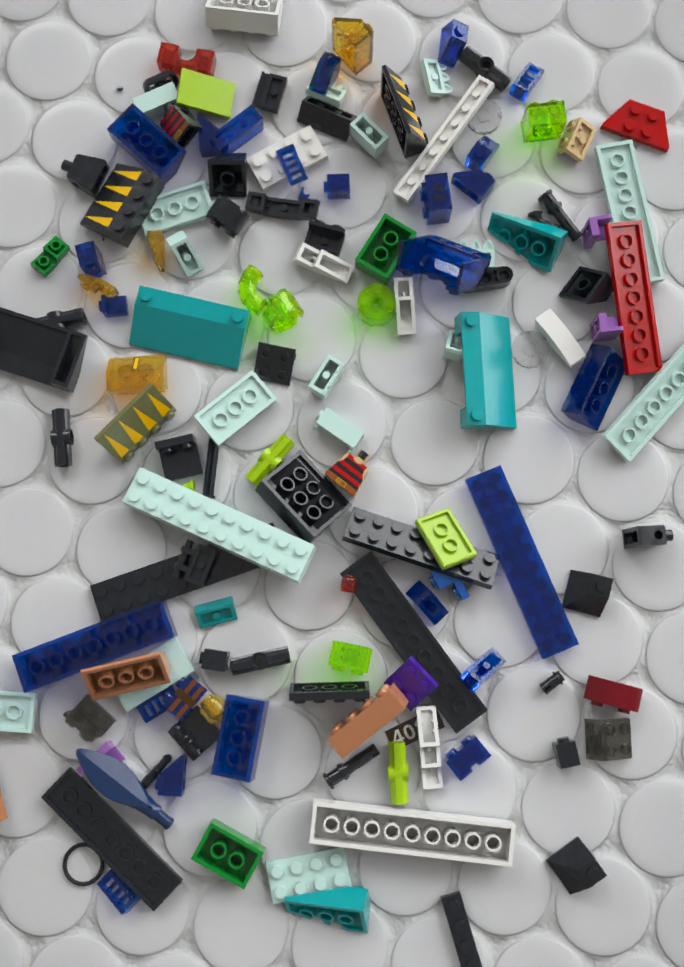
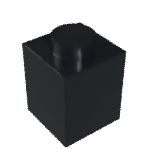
(214, 659)
(565, 752)

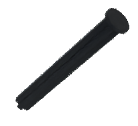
(210, 470)

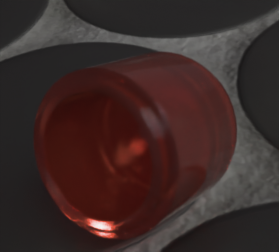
(348, 584)

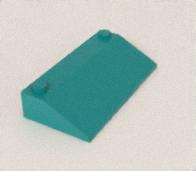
(189, 327)
(486, 371)

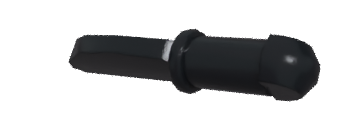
(153, 774)

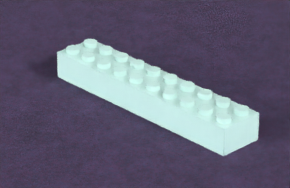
(219, 525)

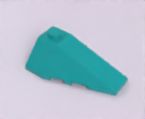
(531, 239)
(340, 905)

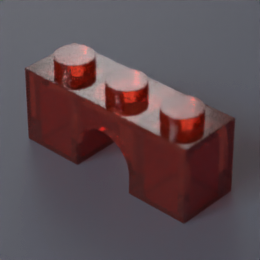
(170, 59)

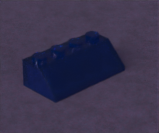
(147, 143)
(594, 386)
(240, 737)

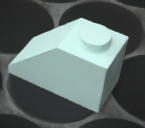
(184, 253)

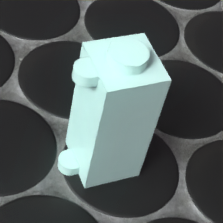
(153, 102)
(339, 429)

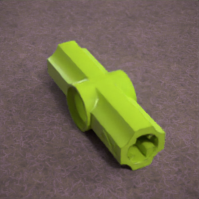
(270, 459)
(398, 772)

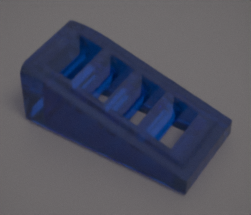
(519, 90)
(287, 150)
(141, 707)
(113, 896)

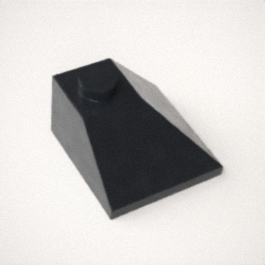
(228, 175)
(588, 286)
(587, 592)
(576, 866)

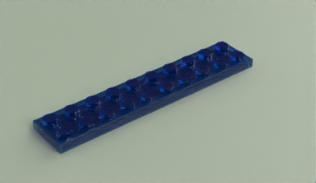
(521, 562)

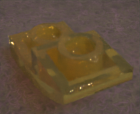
(93, 283)

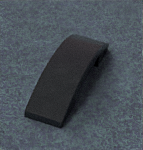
(282, 208)

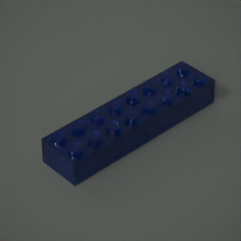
(94, 645)

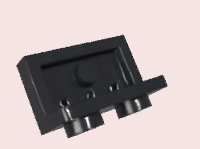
(325, 237)

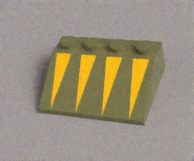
(136, 424)

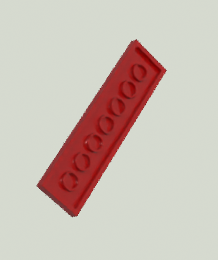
(633, 297)

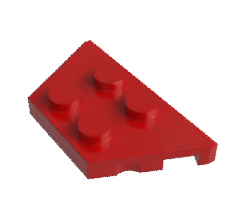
(639, 123)

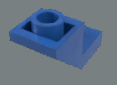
(440, 581)

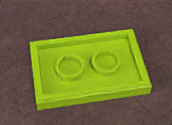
(205, 93)
(445, 538)

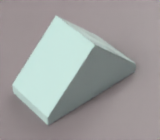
(453, 347)

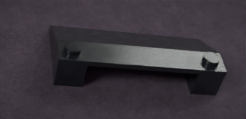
(40, 350)

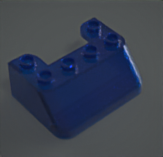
(444, 261)

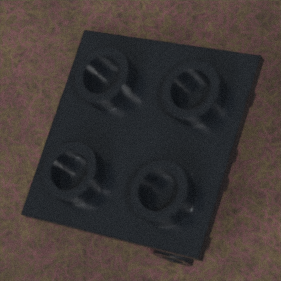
(274, 363)
(194, 733)

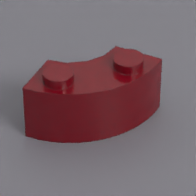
(612, 693)

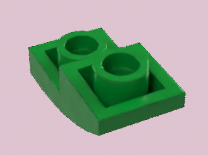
(51, 256)

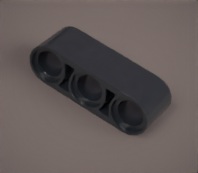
(495, 281)

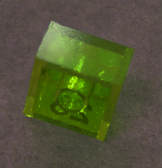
(543, 121)
(350, 657)

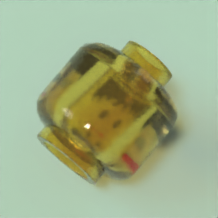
(212, 708)

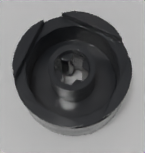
(227, 215)

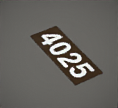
(408, 730)

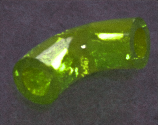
(247, 289)

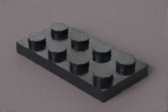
(323, 691)

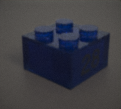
(436, 198)

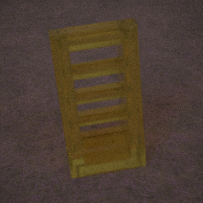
(157, 245)

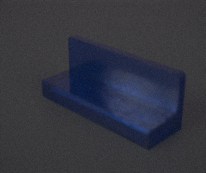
(238, 131)

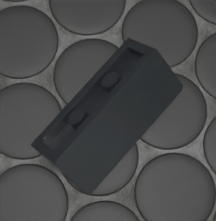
(325, 118)

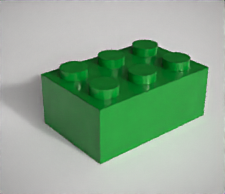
(381, 250)
(228, 853)

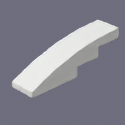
(429, 747)

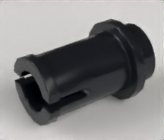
(552, 682)

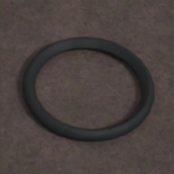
(68, 876)

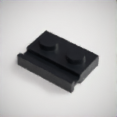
(270, 92)

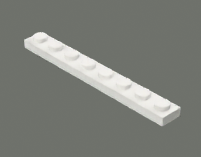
(444, 138)

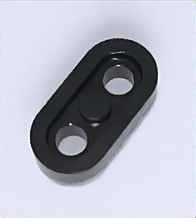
(160, 80)

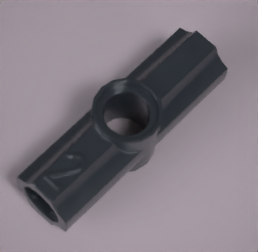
(476, 62)
(66, 319)
(62, 437)
(272, 658)

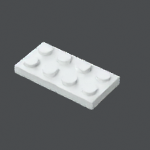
(267, 167)

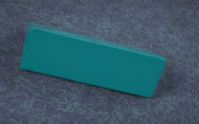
(215, 612)

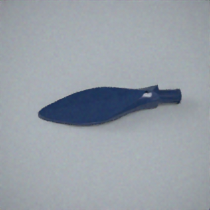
(120, 784)

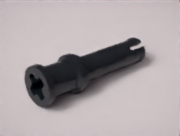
(554, 208)
(343, 770)

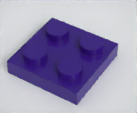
(412, 682)

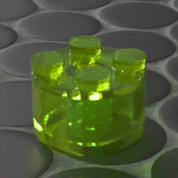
(376, 295)
(281, 311)

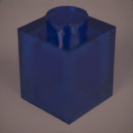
(337, 186)

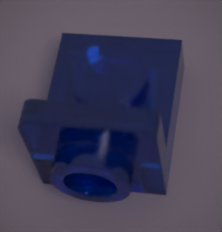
(113, 306)

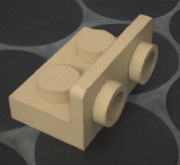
(576, 139)

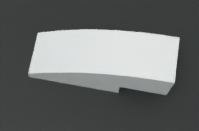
(323, 263)
(404, 305)
(559, 338)

